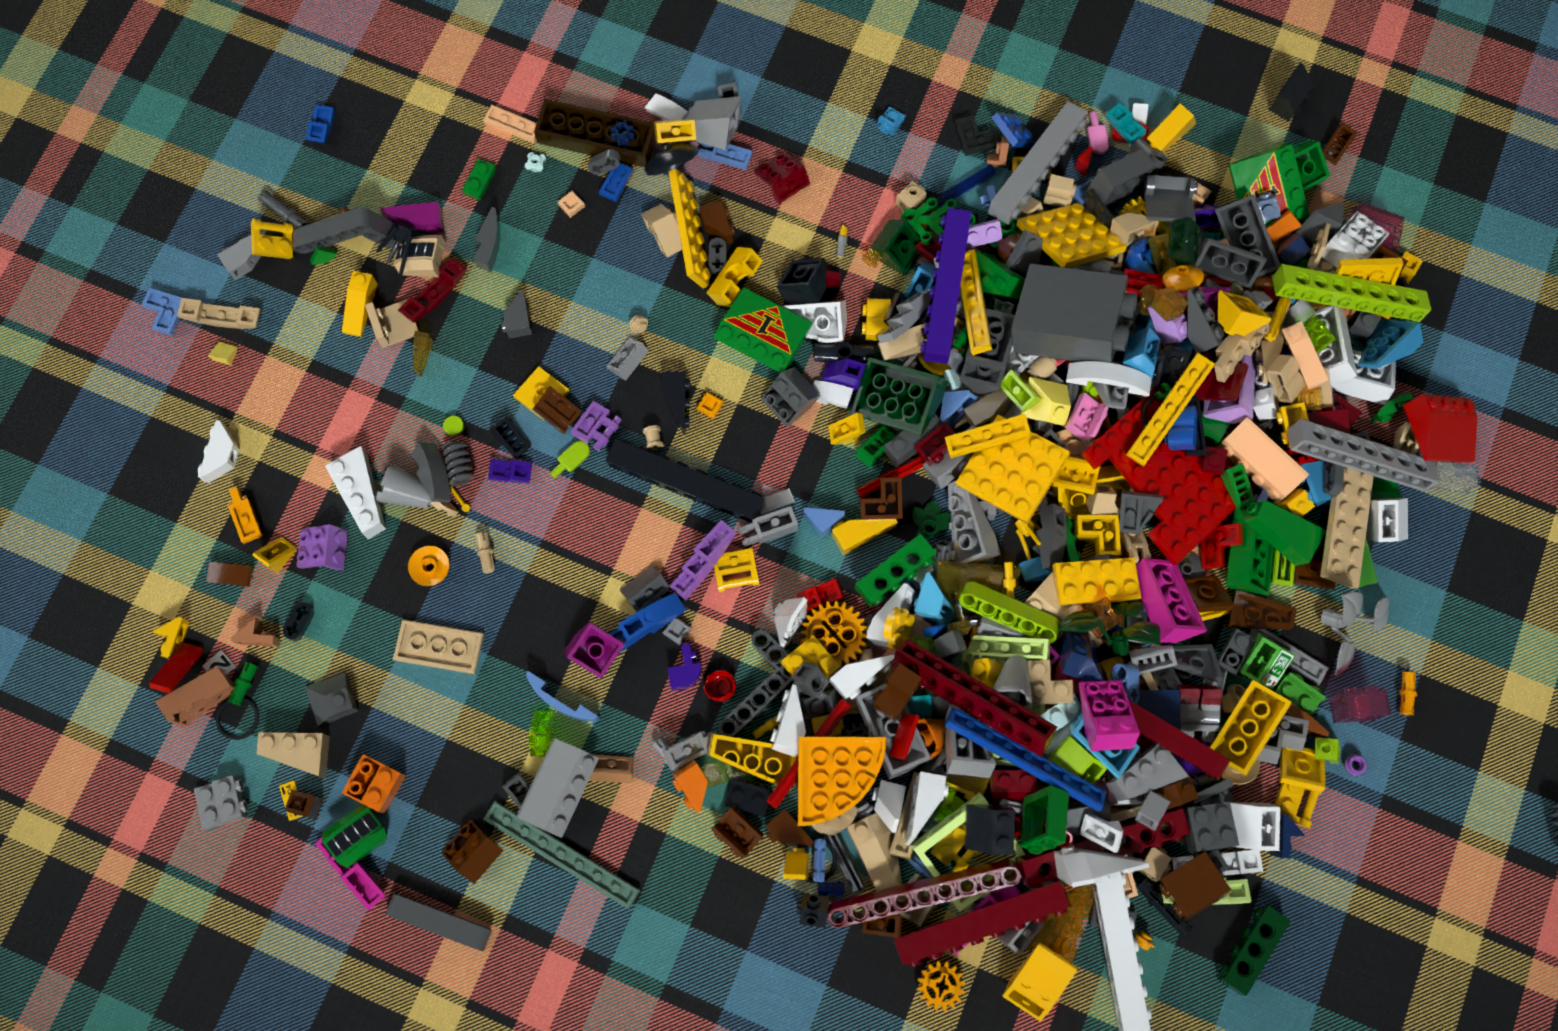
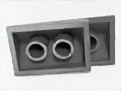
(986, 370)

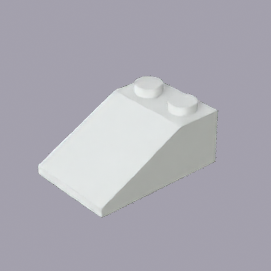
(926, 795)

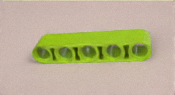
(1009, 612)

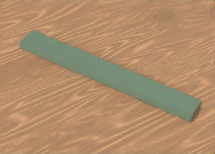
(562, 855)

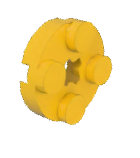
(898, 627)

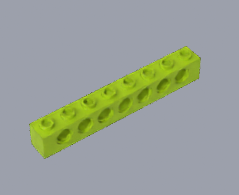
(1351, 293)

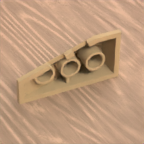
(1045, 599)
(873, 845)

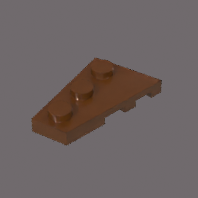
(1259, 613)

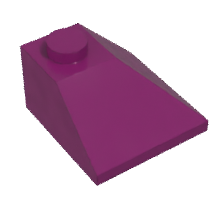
(593, 649)

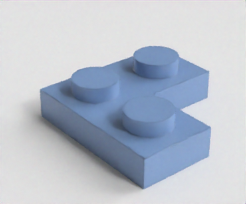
(167, 308)

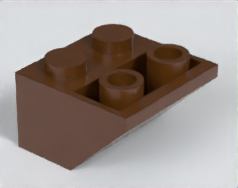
(472, 851)

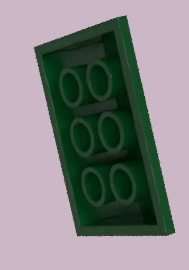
(898, 396)

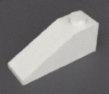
(901, 599)

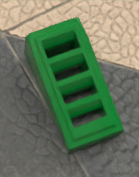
(867, 454)
(1241, 476)

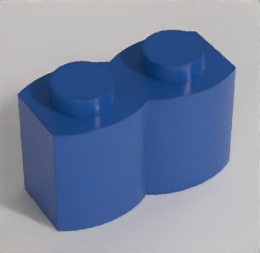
(1183, 431)

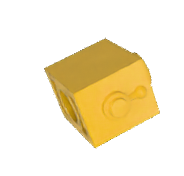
(1296, 502)

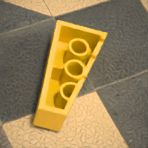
(751, 756)

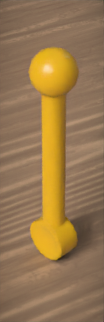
(465, 507)

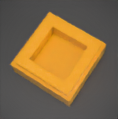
(710, 405)

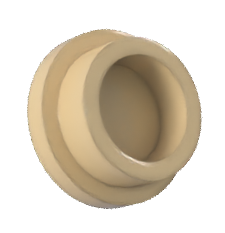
(638, 324)

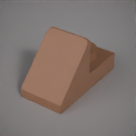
(251, 636)

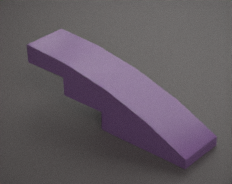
(703, 561)

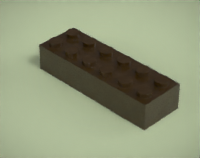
(590, 132)

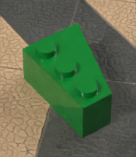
(998, 278)

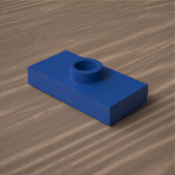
(616, 182)

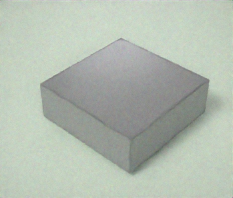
(677, 631)

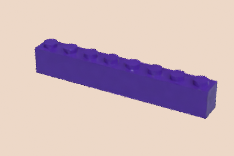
(947, 287)

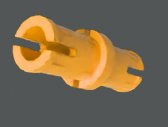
(1408, 693)

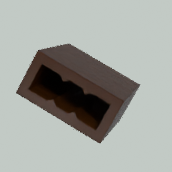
(1194, 886)

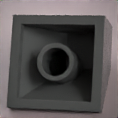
(332, 699)

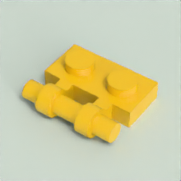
(949, 846)

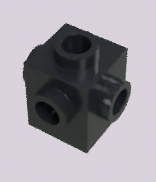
(813, 910)

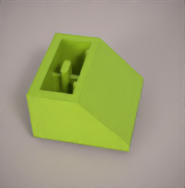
(1078, 760)

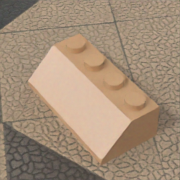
(1263, 460)

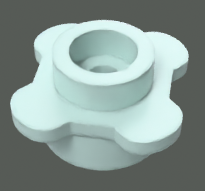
(535, 167)

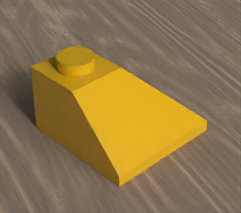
(1239, 314)

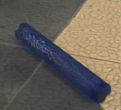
(965, 185)

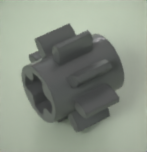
(944, 551)

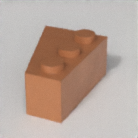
(196, 697)

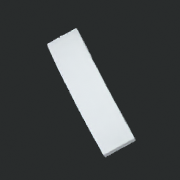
(1111, 374)
(1238, 862)

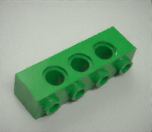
(917, 547)

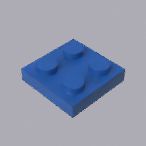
(1013, 130)

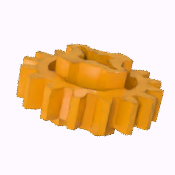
(943, 975)

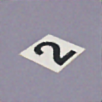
(221, 661)

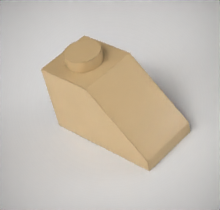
(1133, 227)

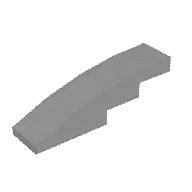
(908, 314)

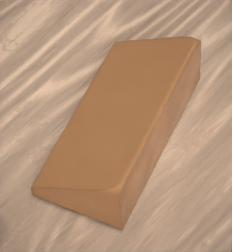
(613, 769)

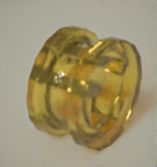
(871, 258)

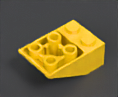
(1039, 982)

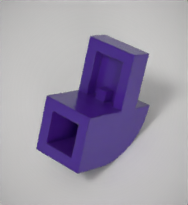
(687, 675)

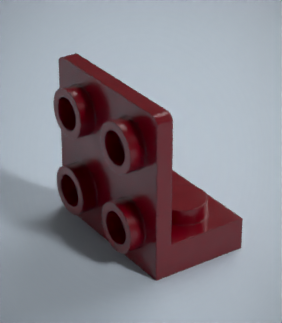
(784, 176)
(1222, 391)

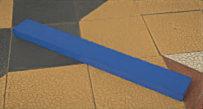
(1025, 759)

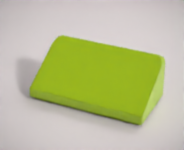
(1019, 391)

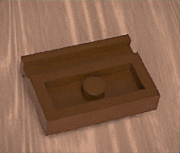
(556, 410)

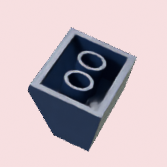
(1080, 656)

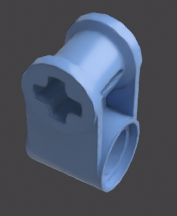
(1130, 681)

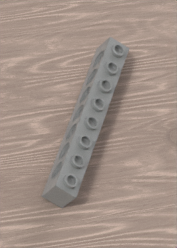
(1362, 455)

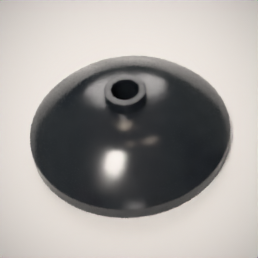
(670, 157)

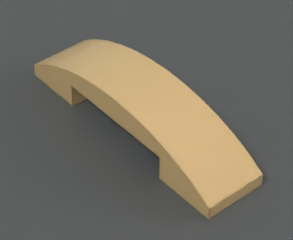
(217, 315)

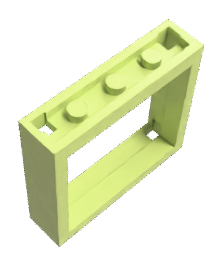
(943, 829)

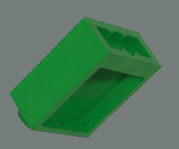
(1034, 805)

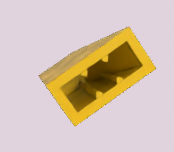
(1172, 129)

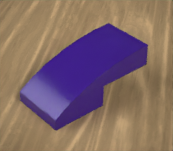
(510, 472)

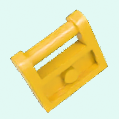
(271, 245)
(734, 563)
(1289, 800)

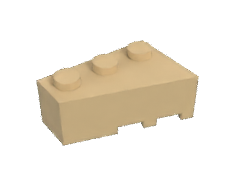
(297, 750)

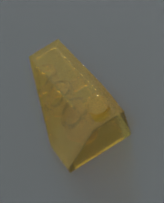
(1062, 931)

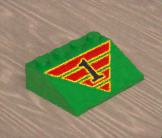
(1274, 172)
(763, 330)

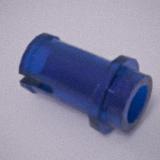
(831, 889)

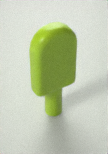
(571, 458)

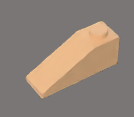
(1305, 355)

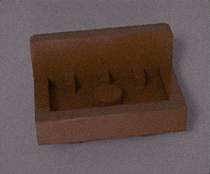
(737, 832)

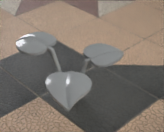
(1351, 607)

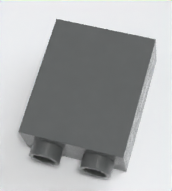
(1072, 314)

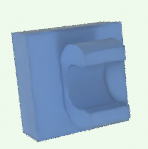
(986, 199)

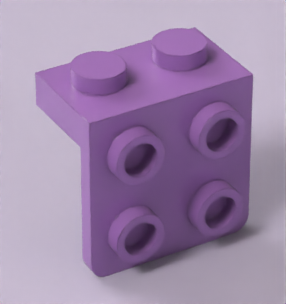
(322, 547)

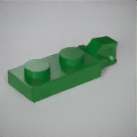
(1071, 553)

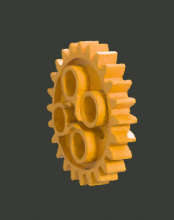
(848, 622)

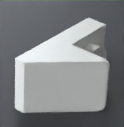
(1102, 832)

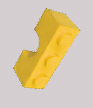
(741, 264)

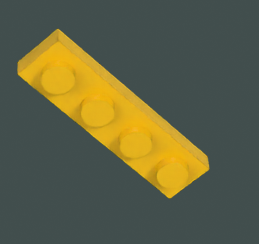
(988, 436)

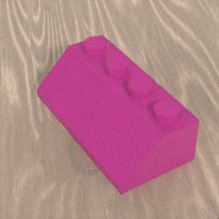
(1168, 600)

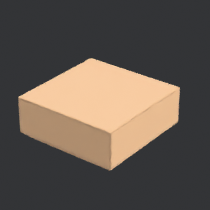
(571, 204)

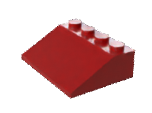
(1444, 427)

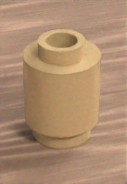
(1042, 368)

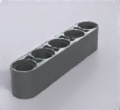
(438, 922)

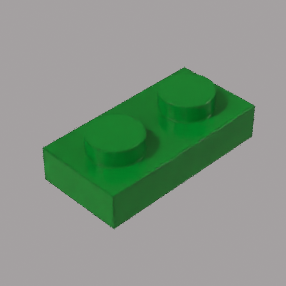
(479, 179)

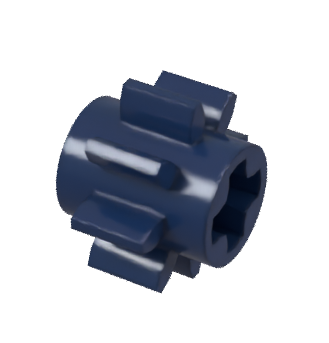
(622, 133)

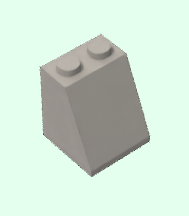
(715, 120)

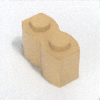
(1059, 191)
(1285, 378)

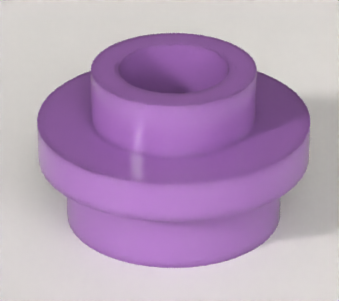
(1360, 762)

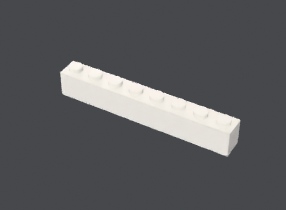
(1121, 955)

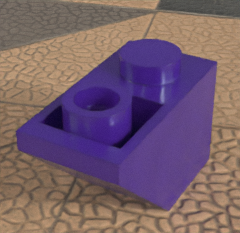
(845, 373)

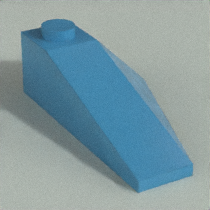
(1390, 342)

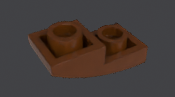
(229, 574)

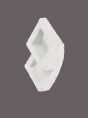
(665, 108)
(833, 393)

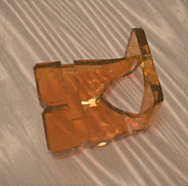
(1108, 621)

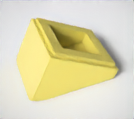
(223, 353)

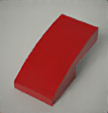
(821, 594)

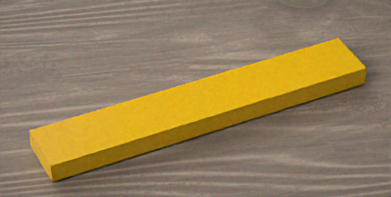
(974, 305)
(1170, 409)

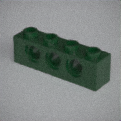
(1276, 927)

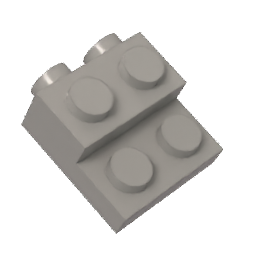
(221, 802)

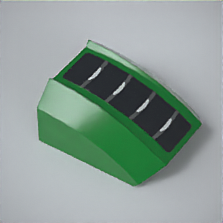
(354, 836)

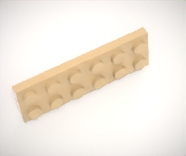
(1347, 530)

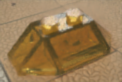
(954, 576)

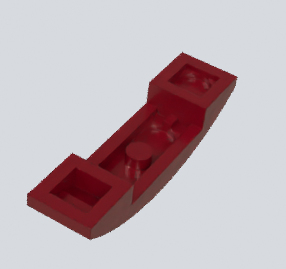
(435, 292)

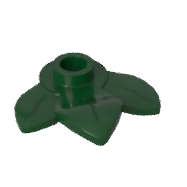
(931, 517)

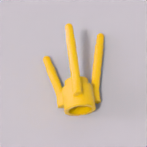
(1027, 530)

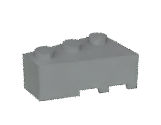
(964, 755)
(1147, 772)

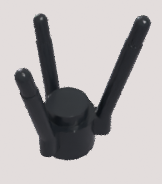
(401, 236)

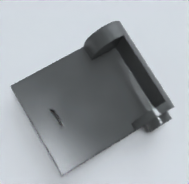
(1169, 197)

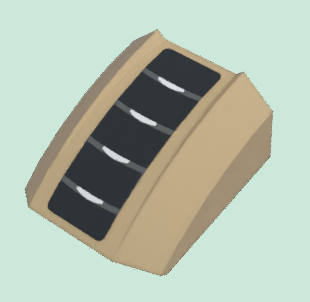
(423, 256)

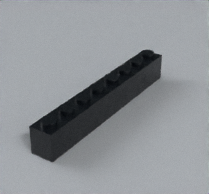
(685, 481)

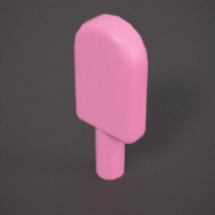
(1097, 135)

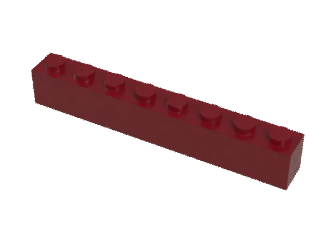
(983, 922)

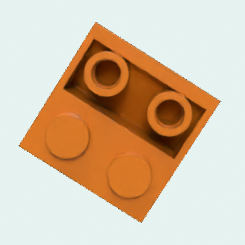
(373, 784)

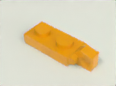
(244, 517)

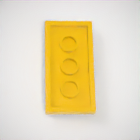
(1091, 580)

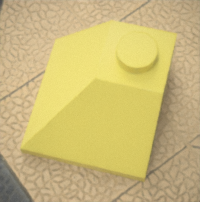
(1054, 403)

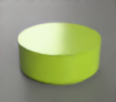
(453, 426)

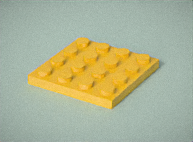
(1072, 235)
(1014, 473)

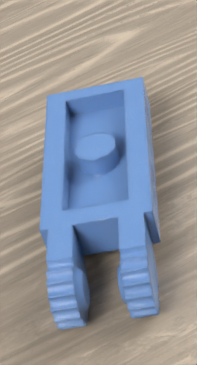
(732, 156)

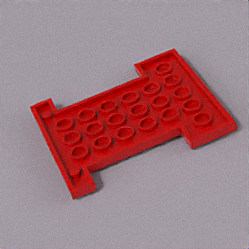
(1192, 498)

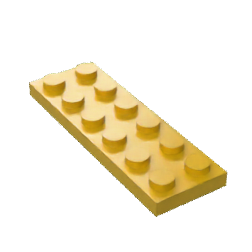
(689, 230)

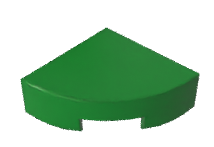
(322, 255)

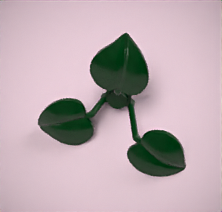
(1141, 631)

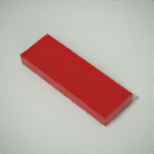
(176, 668)

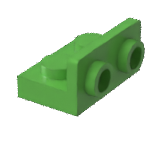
(1299, 692)

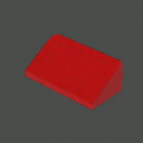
(904, 736)

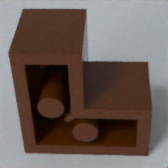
(887, 505)
(899, 689)

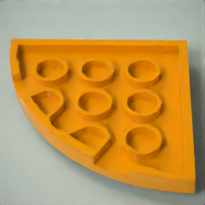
(835, 774)

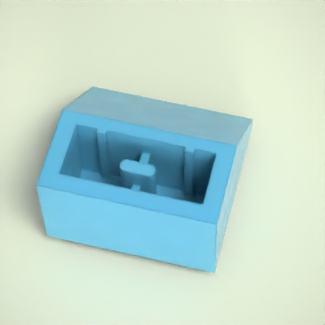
(932, 602)

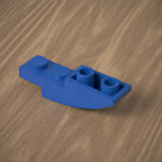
(648, 620)

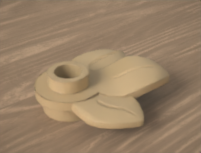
(1232, 697)

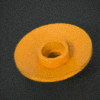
(1183, 277)
(422, 559)

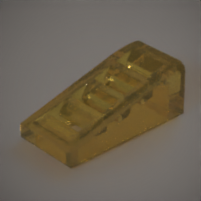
(421, 351)
(1318, 398)

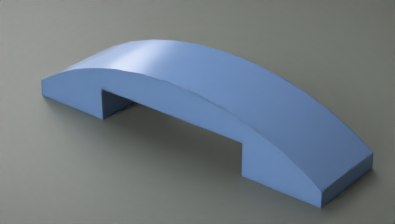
(580, 714)

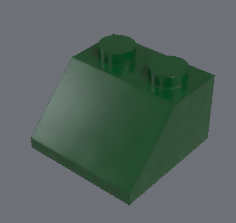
(897, 245)

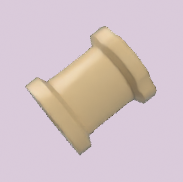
(653, 437)

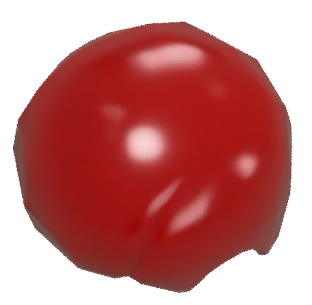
(720, 686)

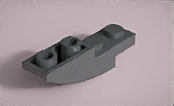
(1053, 533)

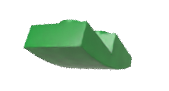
(1388, 410)

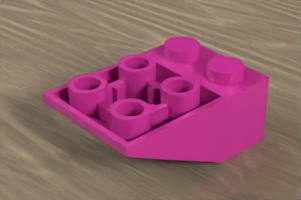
(1107, 716)

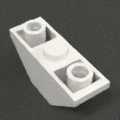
(219, 454)

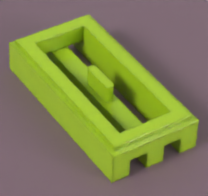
(1289, 583)

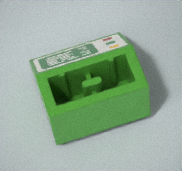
(1266, 662)

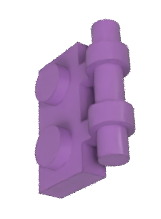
(591, 421)

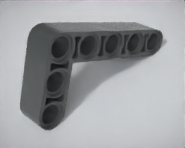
(342, 228)
(763, 689)

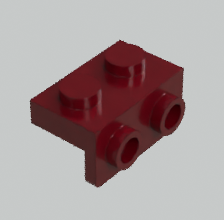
(934, 445)

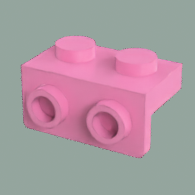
(1086, 417)

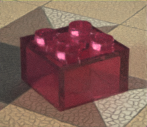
(1360, 705)

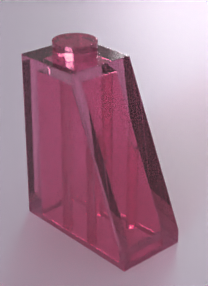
(1389, 221)

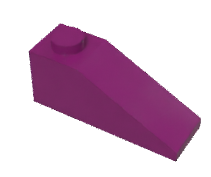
(419, 217)

